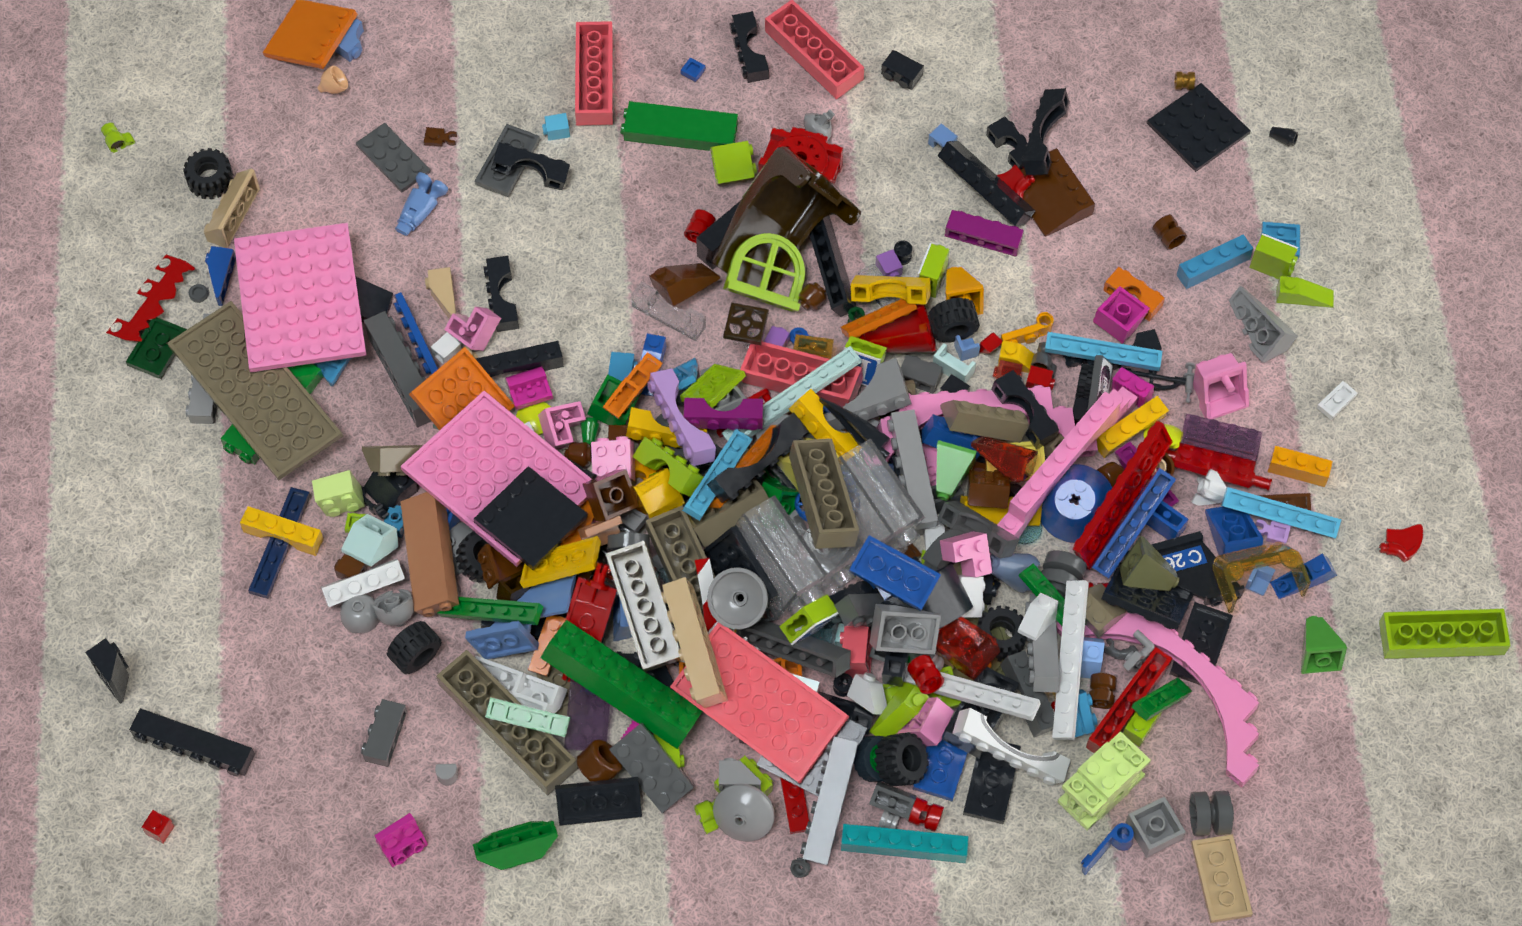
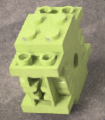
(1103, 780)

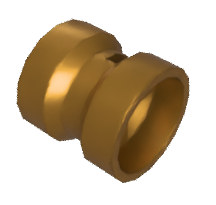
(1184, 80)

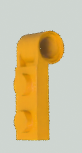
(1030, 333)

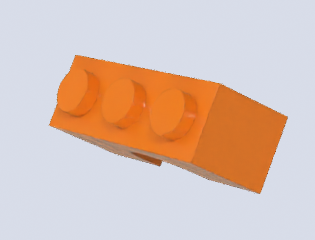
(1136, 287)

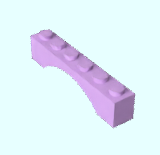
(695, 443)

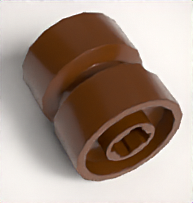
(1169, 232)
(1102, 689)

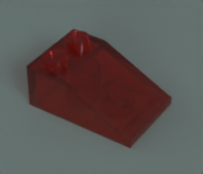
(1007, 458)
(966, 646)

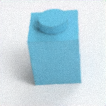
(556, 127)

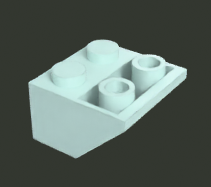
(370, 540)

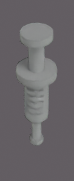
(1189, 380)

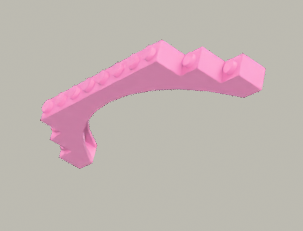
(929, 404)
(1101, 416)
(1230, 700)

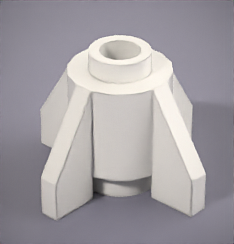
(1210, 489)

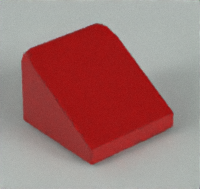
(990, 343)

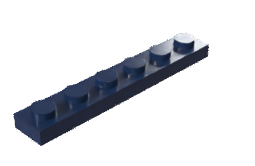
(276, 548)

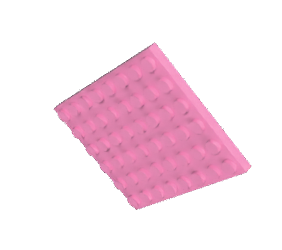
(299, 297)
(481, 456)

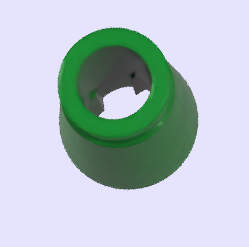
(589, 429)

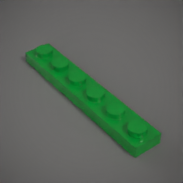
(495, 610)

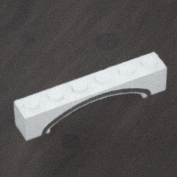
(974, 729)

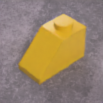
(1016, 353)

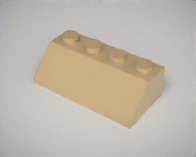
(232, 208)

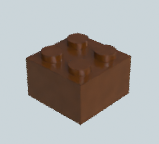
(988, 489)
(610, 495)

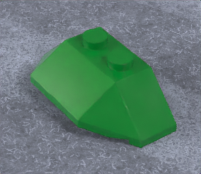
(516, 844)

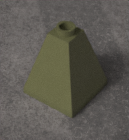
(1147, 568)

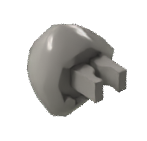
(819, 123)

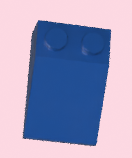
(1232, 530)

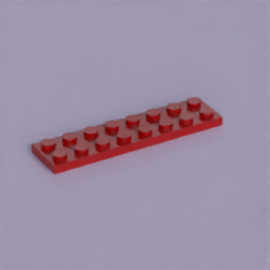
(1123, 494)

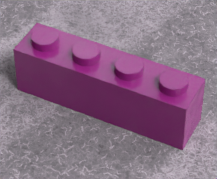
(984, 232)

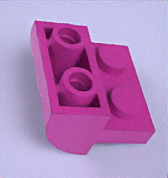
(528, 388)
(401, 840)

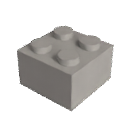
(1155, 827)

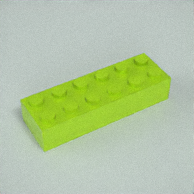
(1444, 633)

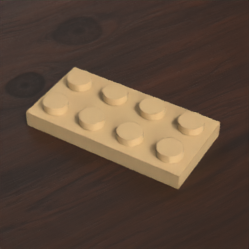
(1221, 878)

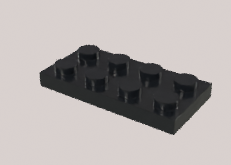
(1207, 633)
(990, 788)
(598, 801)

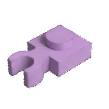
(1275, 531)

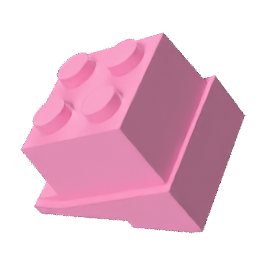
(1221, 386)

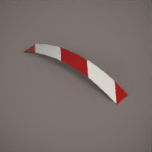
(705, 578)

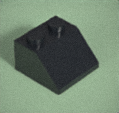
(390, 489)

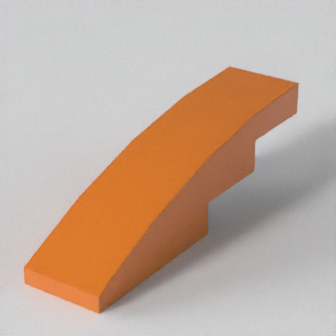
(632, 385)

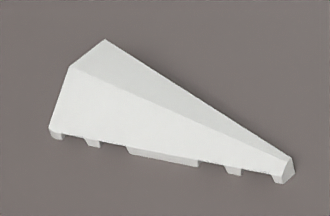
(526, 688)

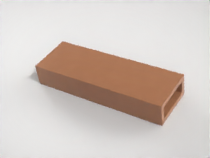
(429, 555)

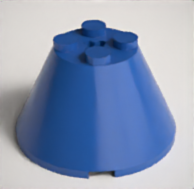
(1069, 520)

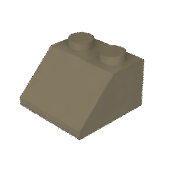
(1099, 614)

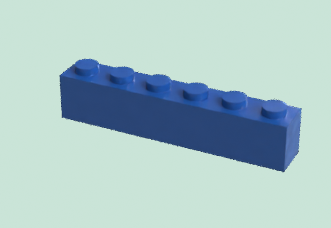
(1133, 522)

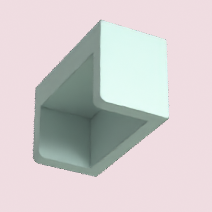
(952, 365)

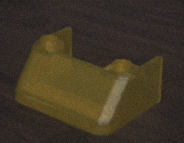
(1231, 567)

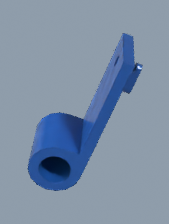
(1120, 837)

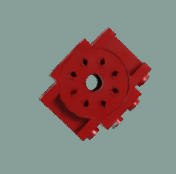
(810, 147)

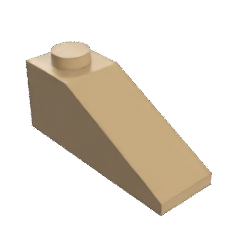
(441, 289)

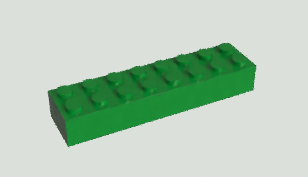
(621, 684)

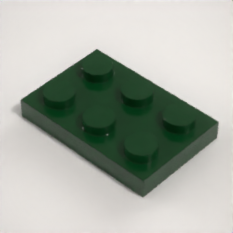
(153, 353)

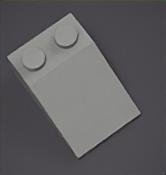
(904, 629)

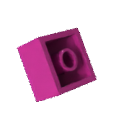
(1120, 314)

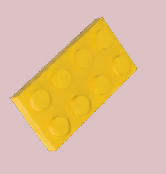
(563, 562)

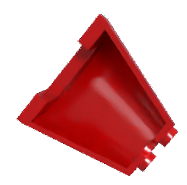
(905, 334)

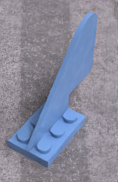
(514, 637)

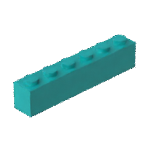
(904, 843)

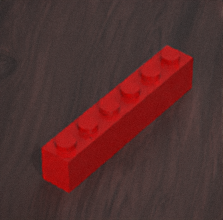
(1122, 710)

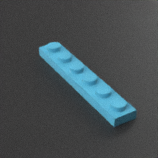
(1114, 352)
(727, 458)
(1281, 512)

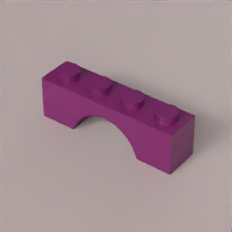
(745, 416)

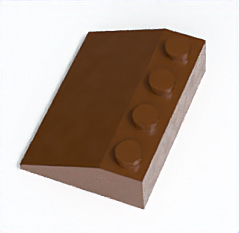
(1058, 197)

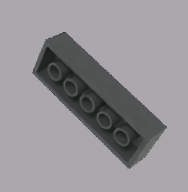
(397, 362)

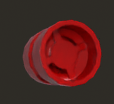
(698, 223)
(925, 674)
(933, 816)

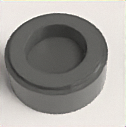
(198, 293)

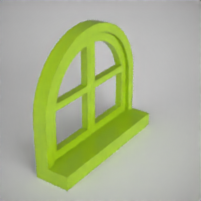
(760, 293)

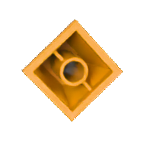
(963, 285)

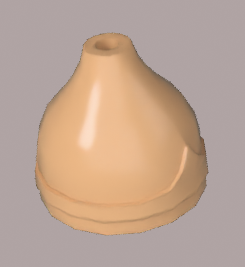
(333, 81)

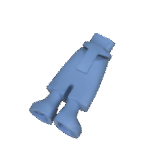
(419, 203)

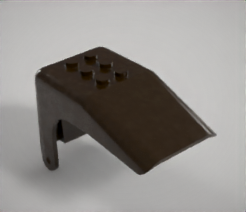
(781, 201)

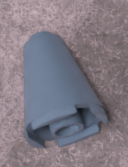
(1009, 568)

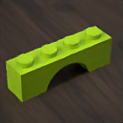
(682, 476)

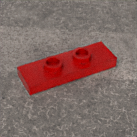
(795, 807)

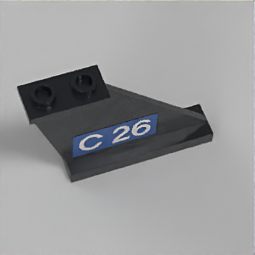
(1194, 567)

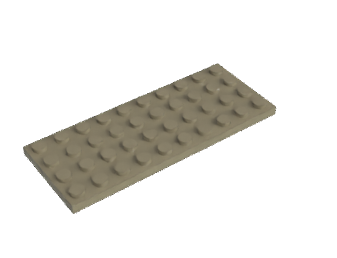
(263, 406)

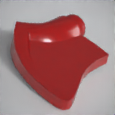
(1017, 180)
(1403, 542)

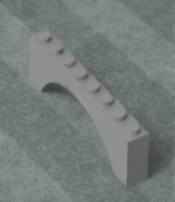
(882, 395)

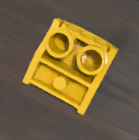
(657, 494)

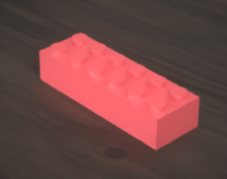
(814, 49)
(594, 73)
(781, 367)

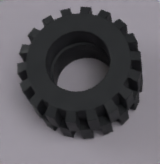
(205, 161)
(953, 318)
(466, 557)
(1007, 619)
(414, 647)
(901, 759)

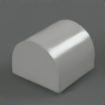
(446, 773)

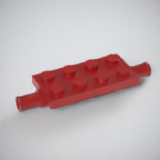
(1229, 467)
(592, 604)

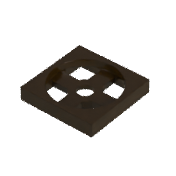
(742, 336)

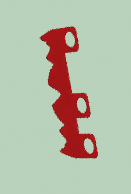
(151, 308)

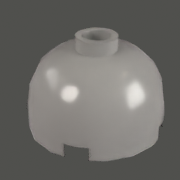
(394, 608)
(358, 614)

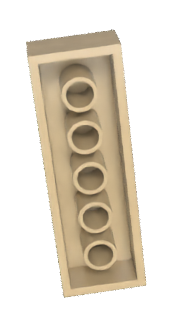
(694, 643)

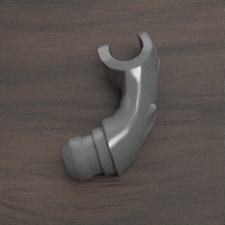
(1117, 654)

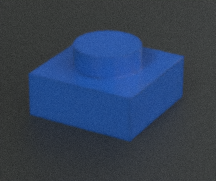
(693, 69)

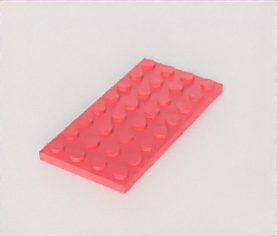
(768, 706)

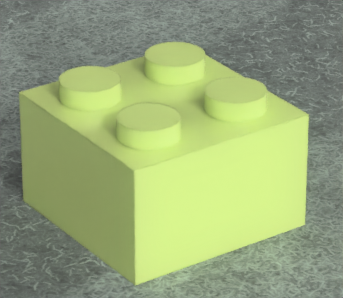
(338, 493)

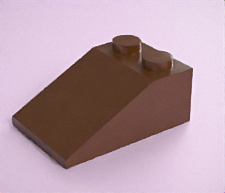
(682, 281)

